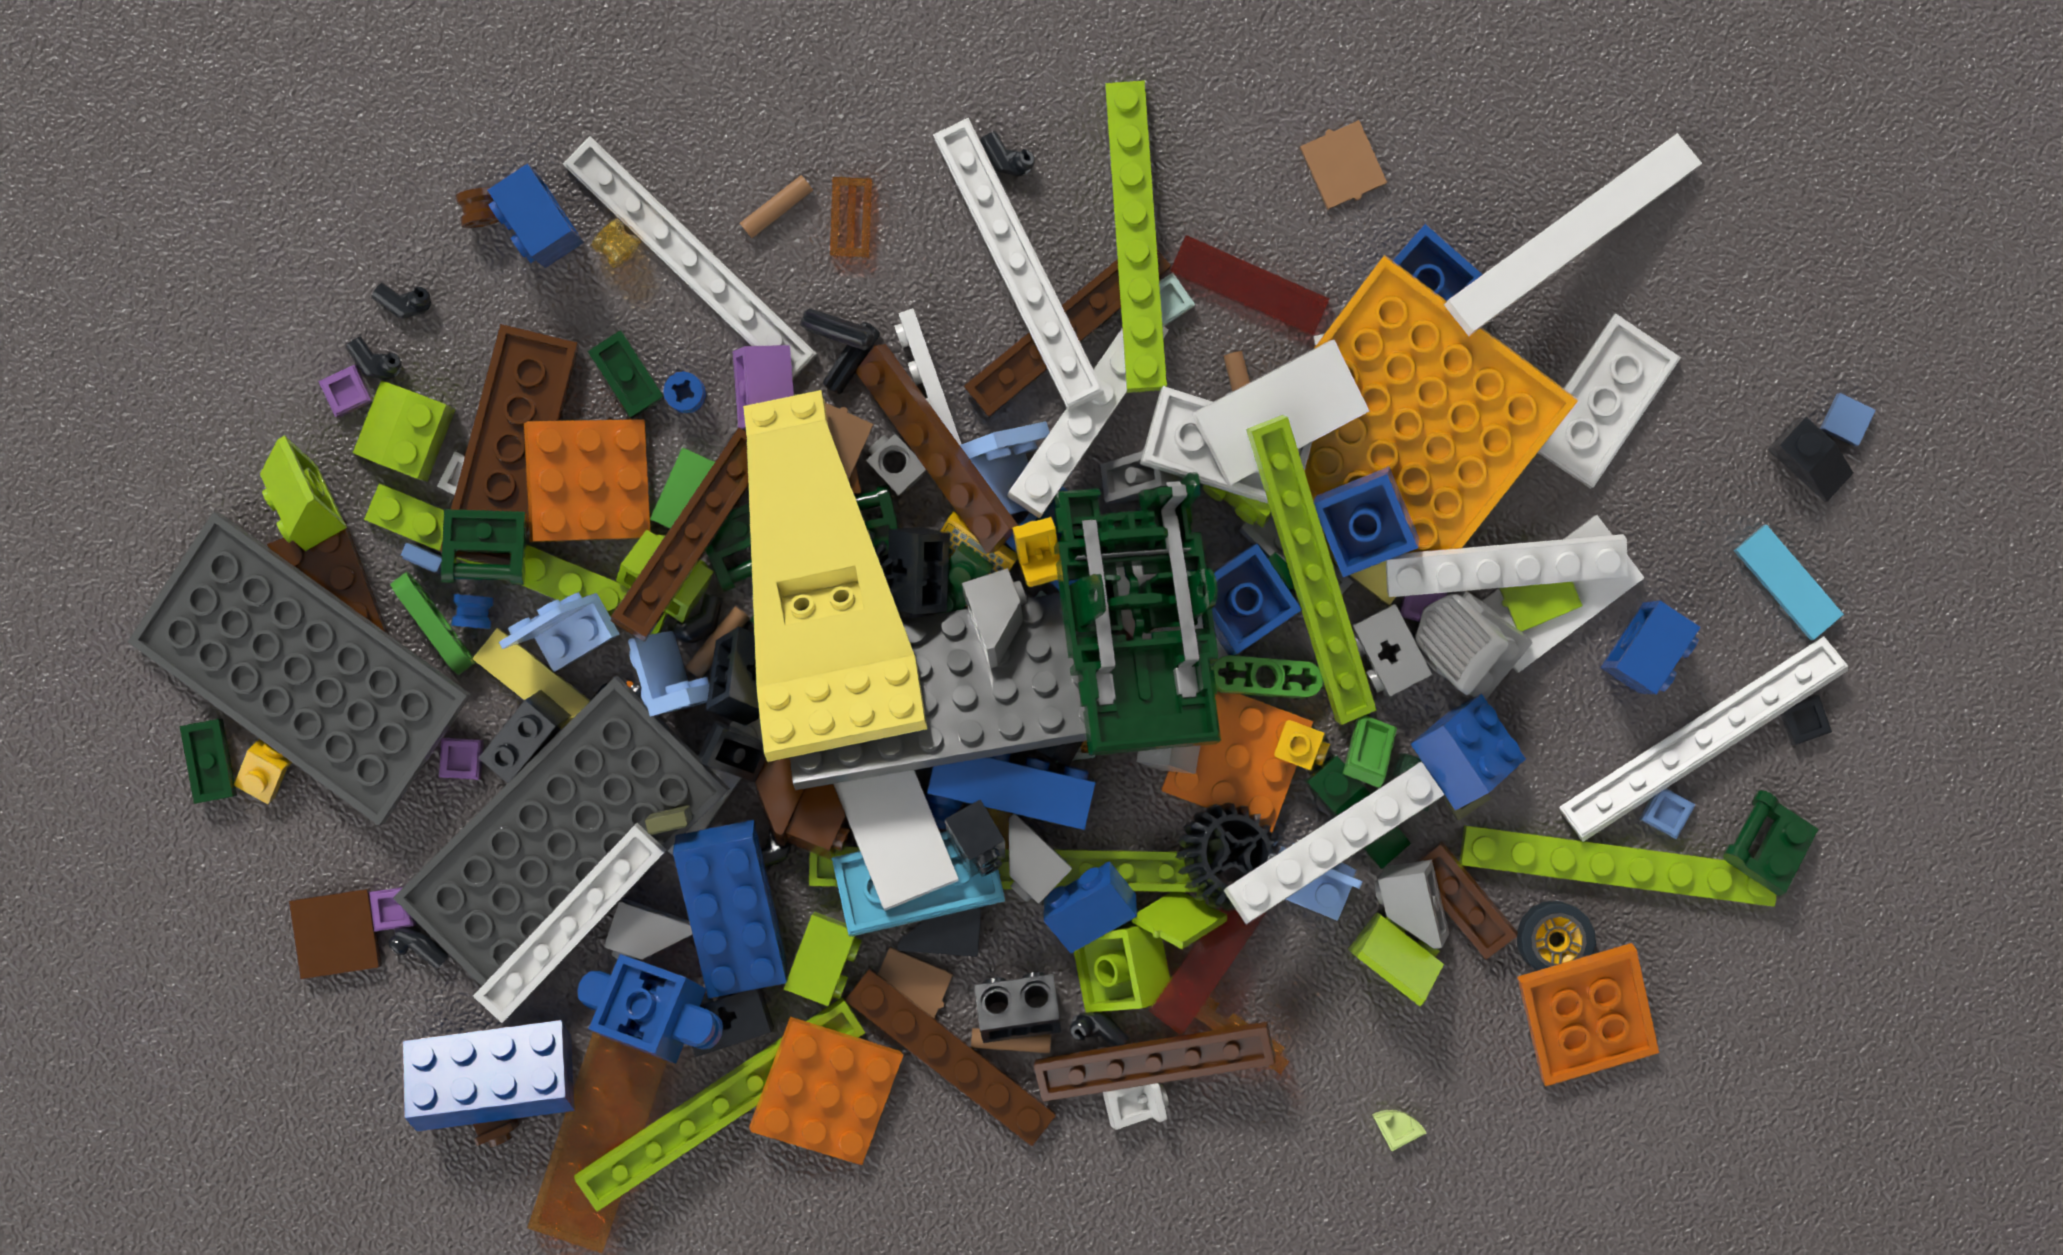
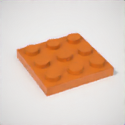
(586, 480)
(1243, 763)
(1588, 1014)
(826, 1091)

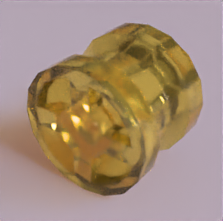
(615, 243)

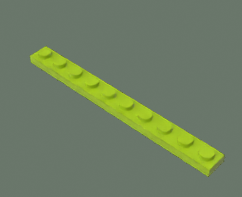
(1139, 868)

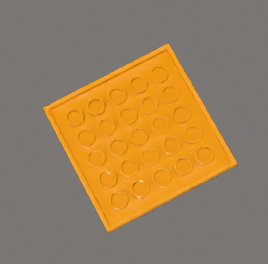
(1444, 408)

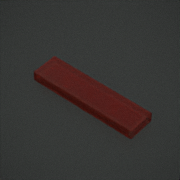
(1249, 285)
(1202, 971)

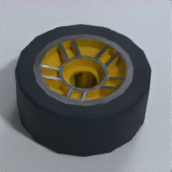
(1549, 918)

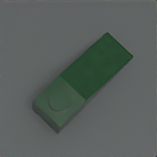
(1340, 793)

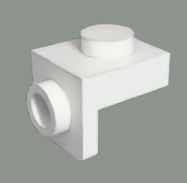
(1136, 1104)

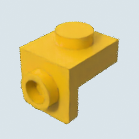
(1036, 551)
(1302, 745)
(262, 771)

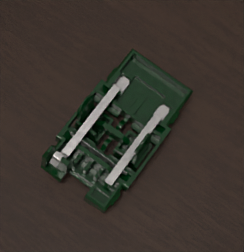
(1139, 689)

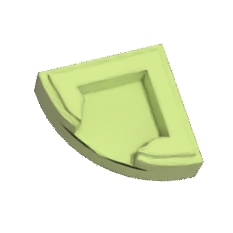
(1398, 1127)

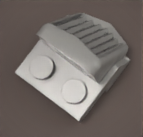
(1469, 643)

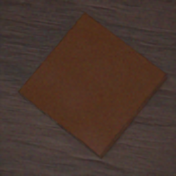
(334, 934)

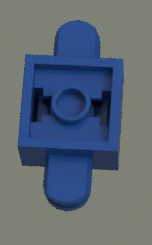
(649, 1009)

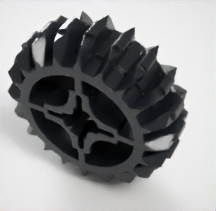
(1207, 835)

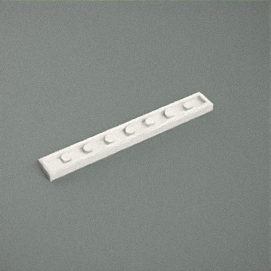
(1572, 234)
(684, 252)
(1018, 264)
(1703, 738)

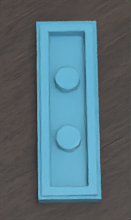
(1788, 582)

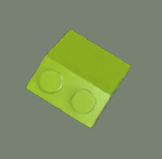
(404, 431)
(299, 496)
(1398, 958)
(1122, 969)

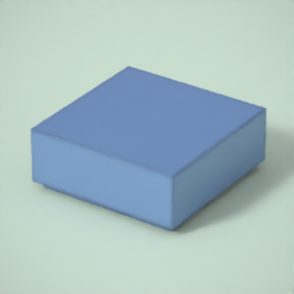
(1847, 419)
(422, 557)
(1667, 812)

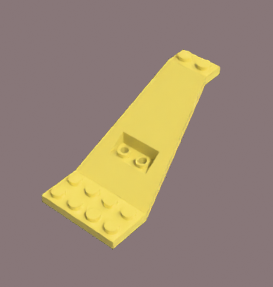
(837, 666)

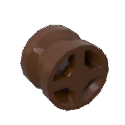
(476, 208)

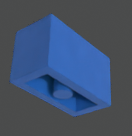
(1089, 907)

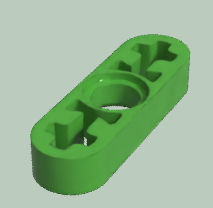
(432, 623)
(1293, 668)

